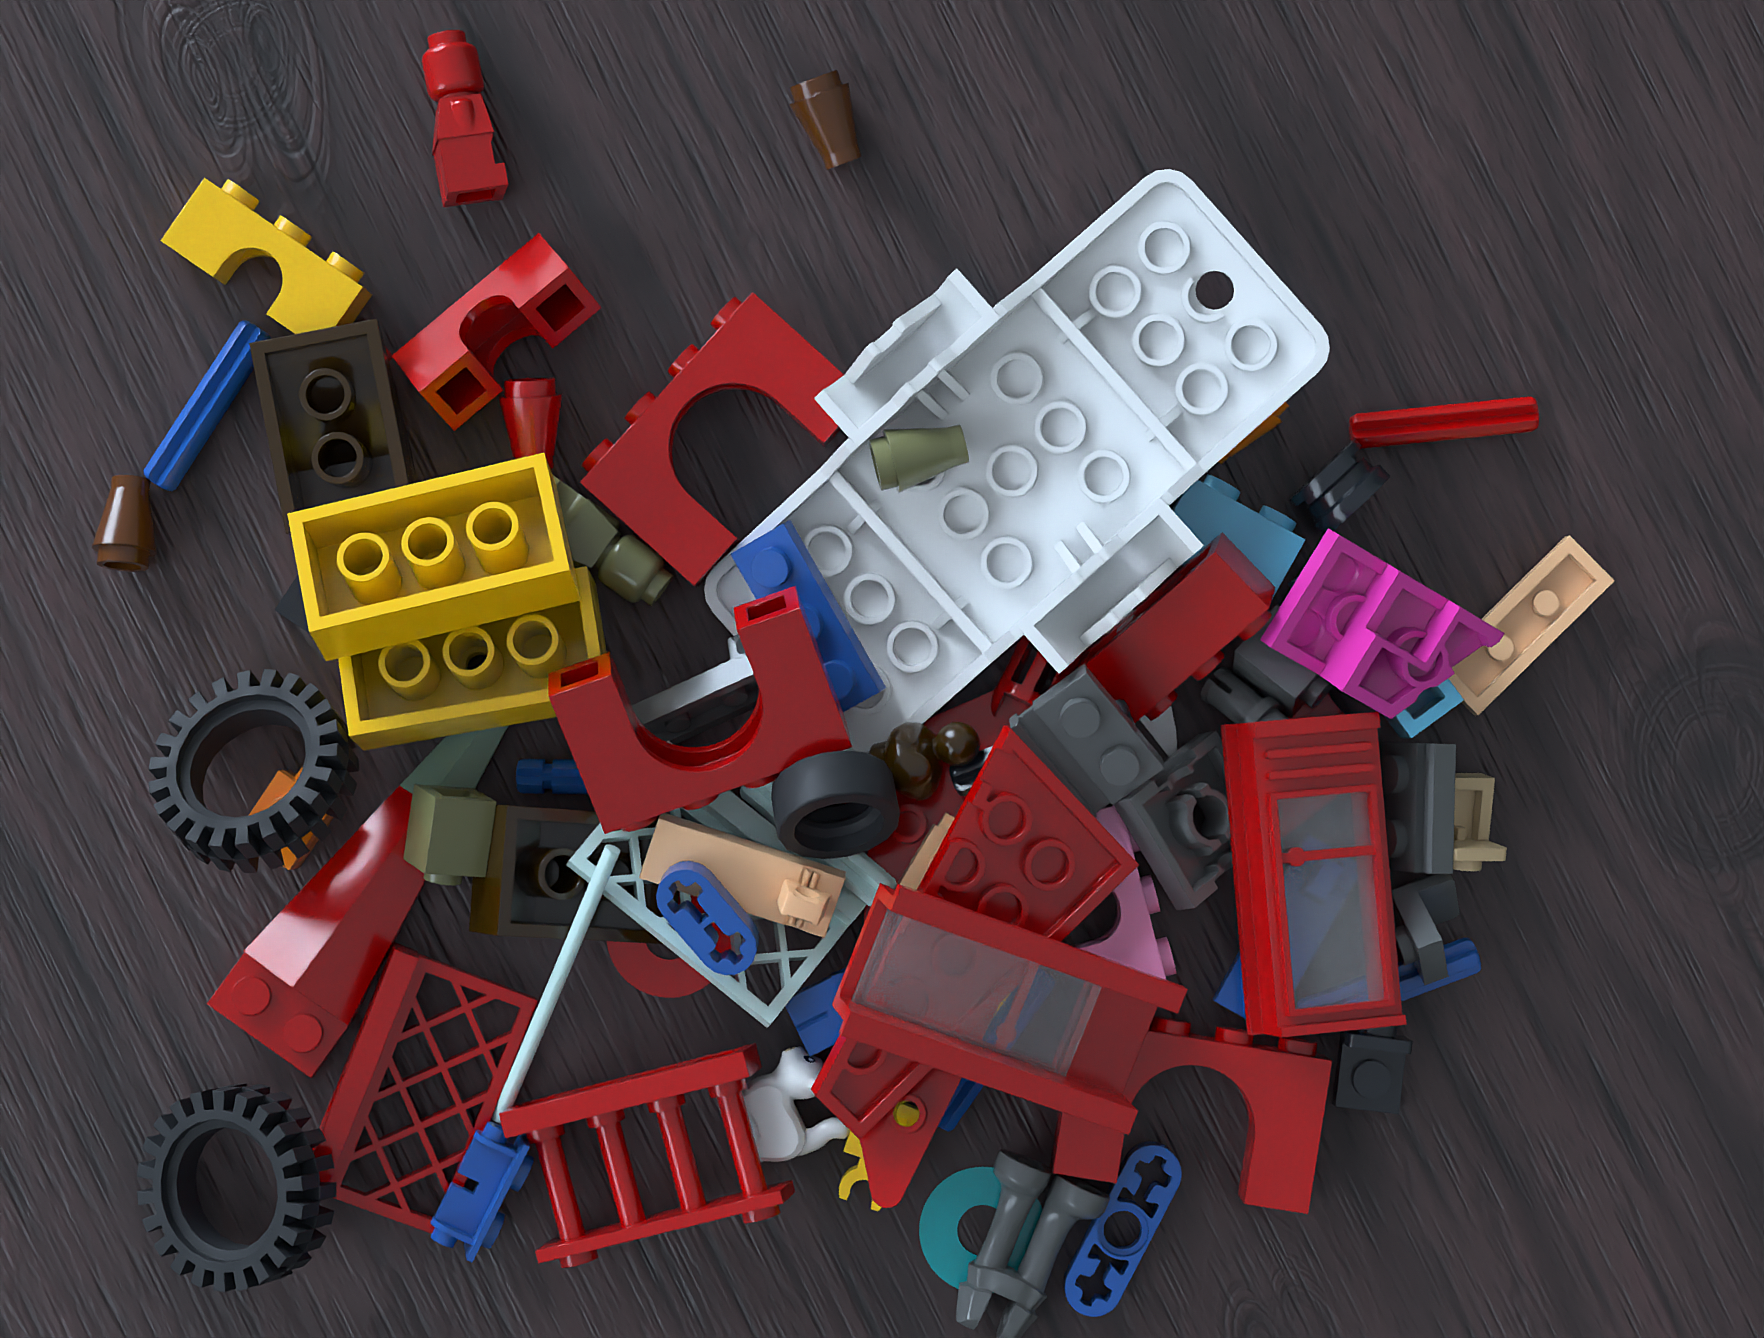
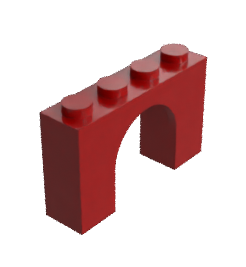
(637, 473)
(642, 776)
(1283, 1099)

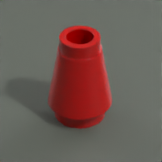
(531, 416)

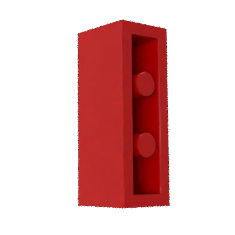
(1181, 629)

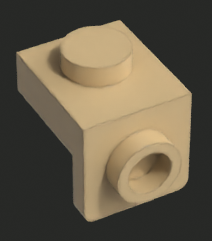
(1473, 822)

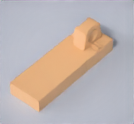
(756, 875)

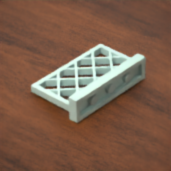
(737, 818)

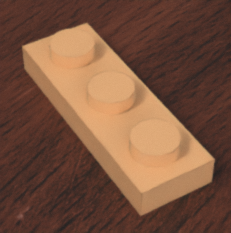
(1531, 618)

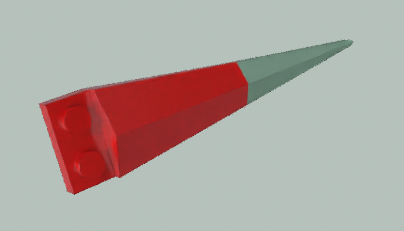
(324, 949)

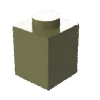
(449, 833)

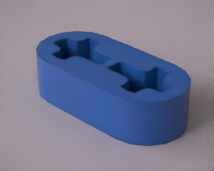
(697, 928)

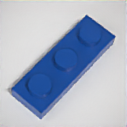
(782, 561)

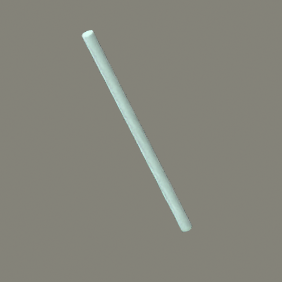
(557, 979)

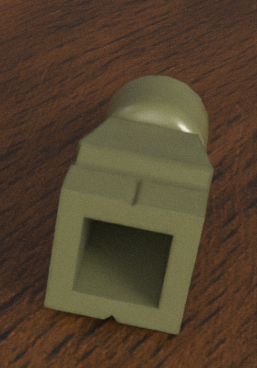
(623, 563)

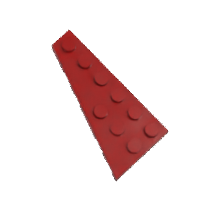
(1014, 854)

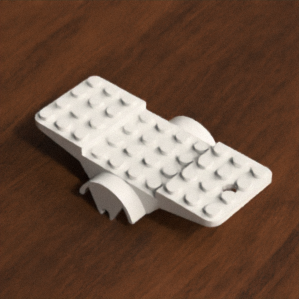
(1081, 424)

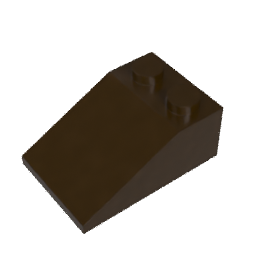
(331, 416)
(533, 889)

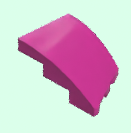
(1372, 627)

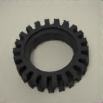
(216, 723)
(176, 1199)

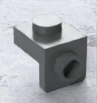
(1416, 912)

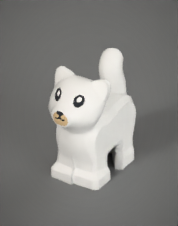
(772, 1111)

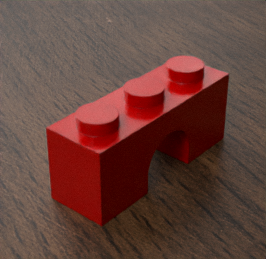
(522, 297)

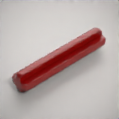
(1444, 422)

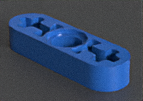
(1086, 1263)

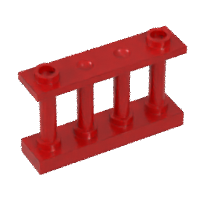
(604, 1109)

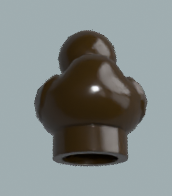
(918, 755)

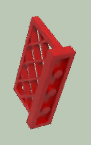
(372, 1056)

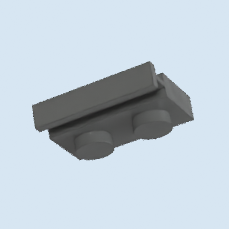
(1087, 741)
(1419, 805)

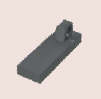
(702, 700)

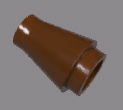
(827, 117)
(126, 527)

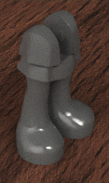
(1065, 1204)

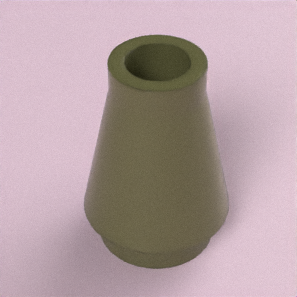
(916, 454)

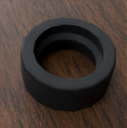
(830, 780)

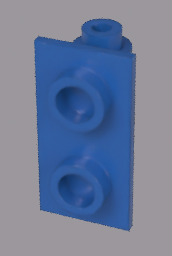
(475, 1214)

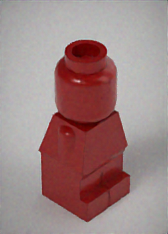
(461, 122)

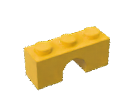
(223, 231)

